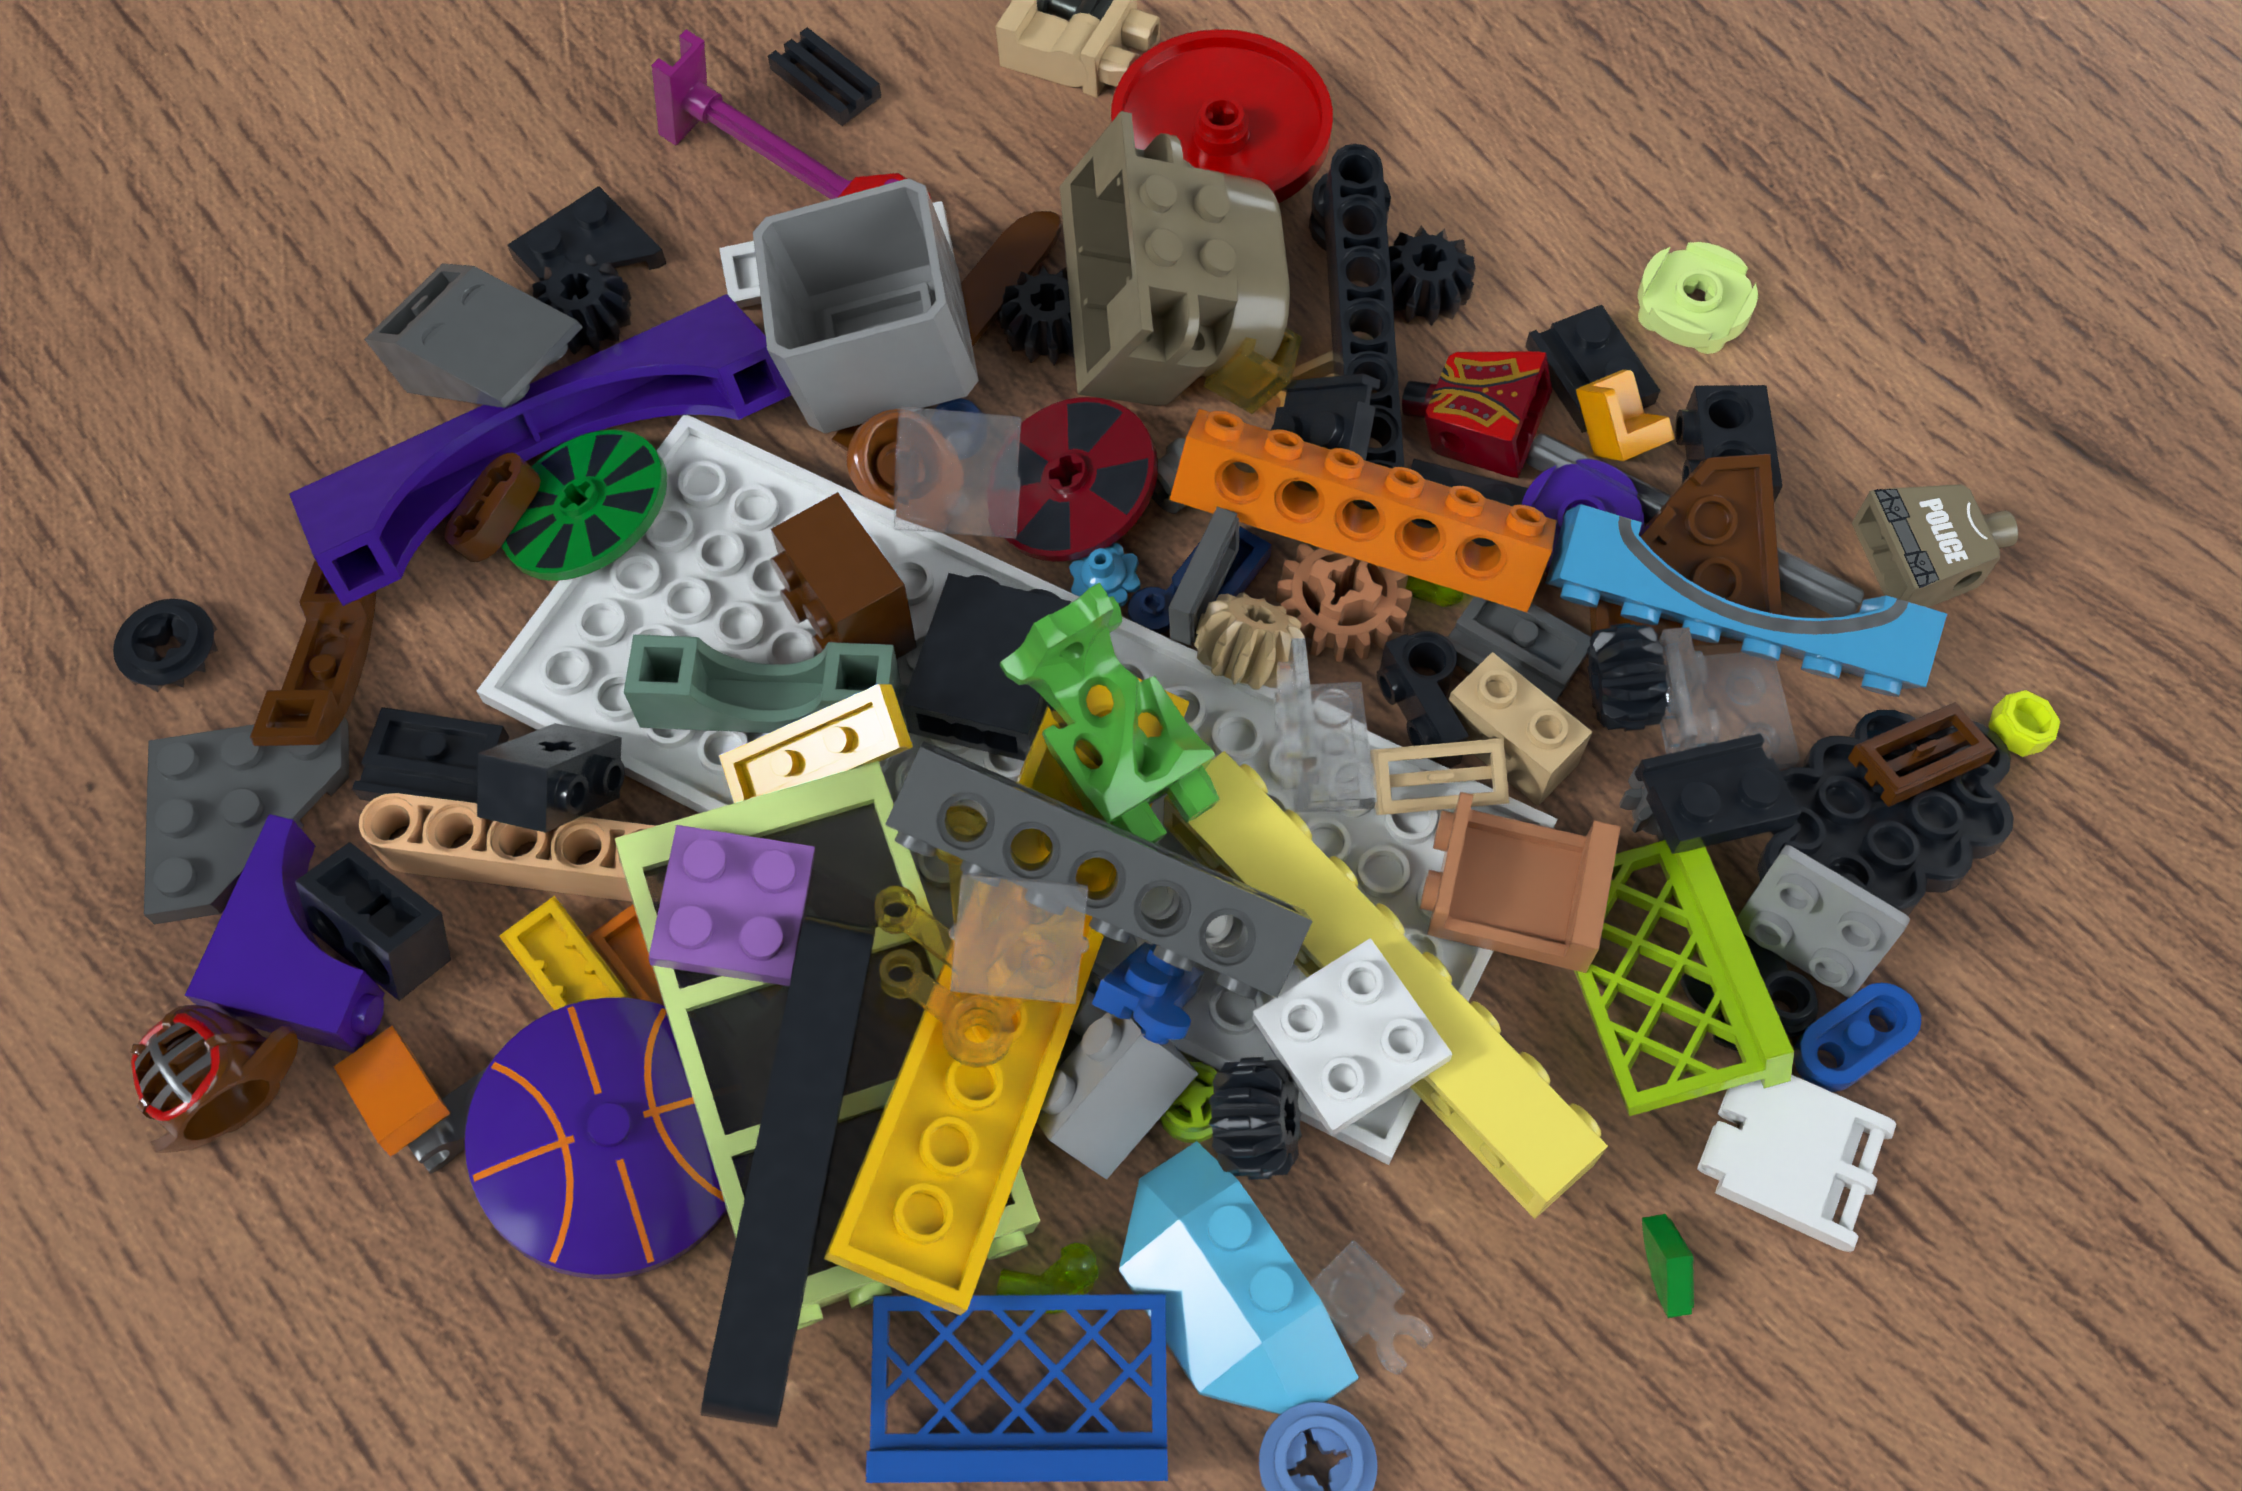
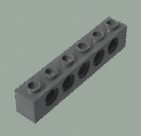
(1271, 926)

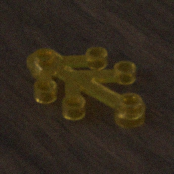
(954, 1012)

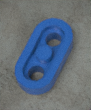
(1853, 1040)

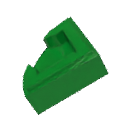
(1669, 1265)

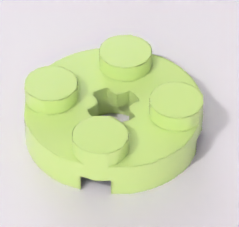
(1693, 322)

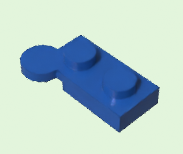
(1152, 991)

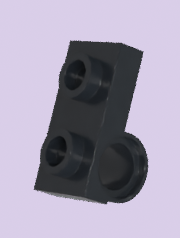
(1421, 696)

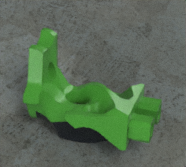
(1062, 662)

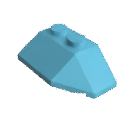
(1234, 1295)

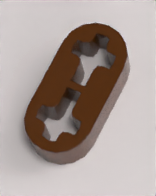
(492, 507)

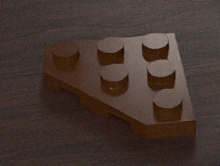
(1718, 536)

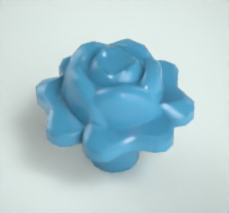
(1110, 568)

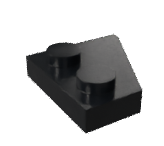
(585, 227)

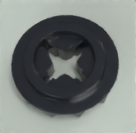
(153, 627)

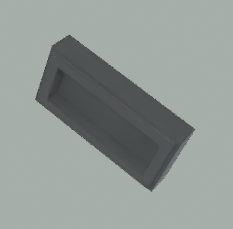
(1204, 575)

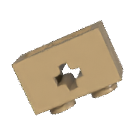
(1538, 735)

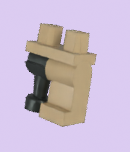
(1077, 52)

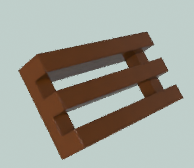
(1886, 773)

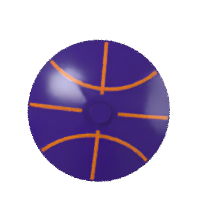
(593, 1143)

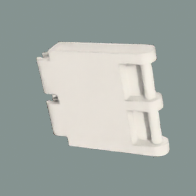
(1796, 1156)

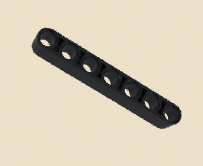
(1363, 308)
(788, 1174)

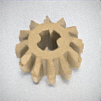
(1245, 639)

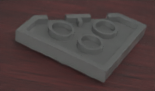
(211, 803)

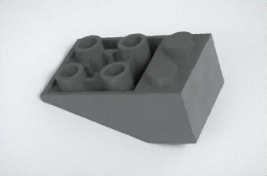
(470, 338)

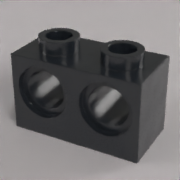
(1725, 424)
(374, 920)

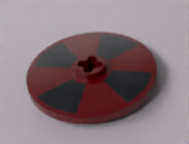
(1105, 498)

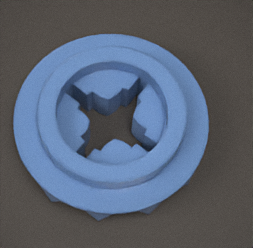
(1333, 1432)

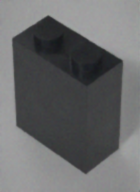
(958, 681)

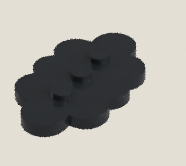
(1899, 848)

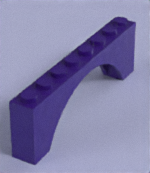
(381, 509)

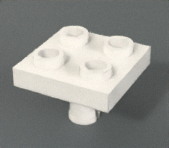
(1351, 1036)

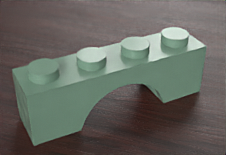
(695, 687)

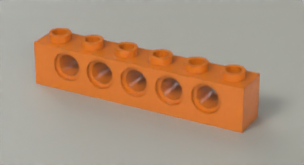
(1379, 536)

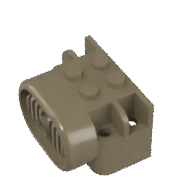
(1166, 267)

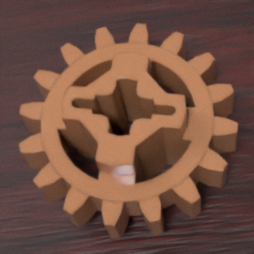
(1360, 613)

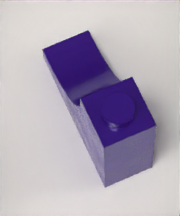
(267, 961)

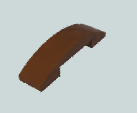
(321, 671)

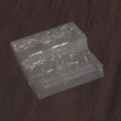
(957, 472)

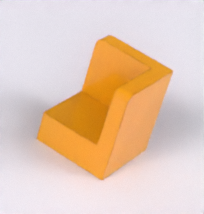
(1617, 418)

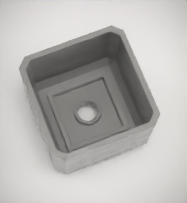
(864, 305)

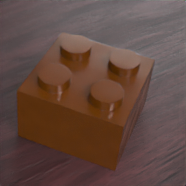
(840, 579)

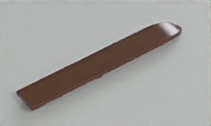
(1017, 249)

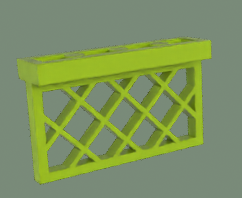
(1725, 966)

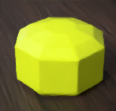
(2025, 723)

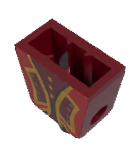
(1484, 407)

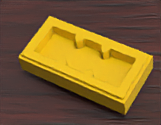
(560, 957)

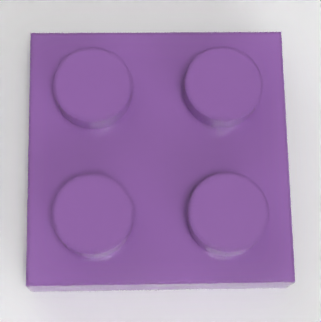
(732, 905)

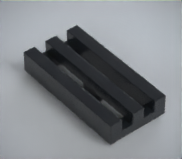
(832, 71)

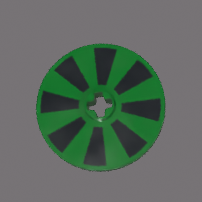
(590, 505)

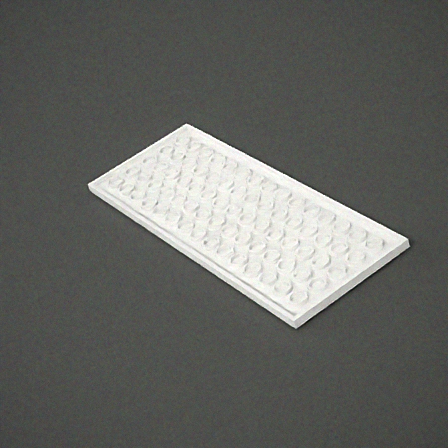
(712, 578)

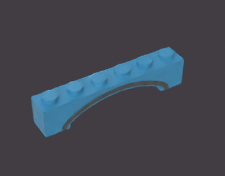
(1607, 560)

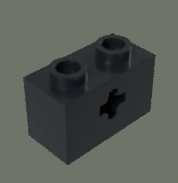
(549, 777)

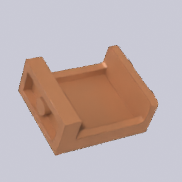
(1520, 886)

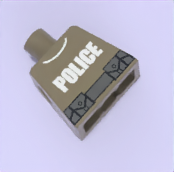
(1931, 541)

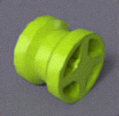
(1193, 1098)

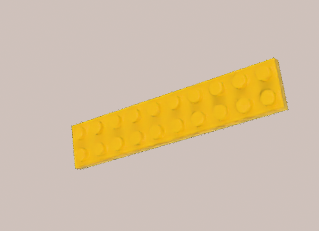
(959, 1131)

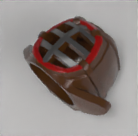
(207, 1074)

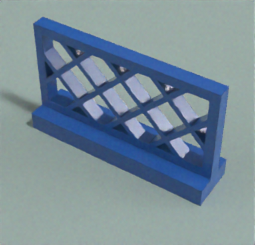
(1017, 1455)

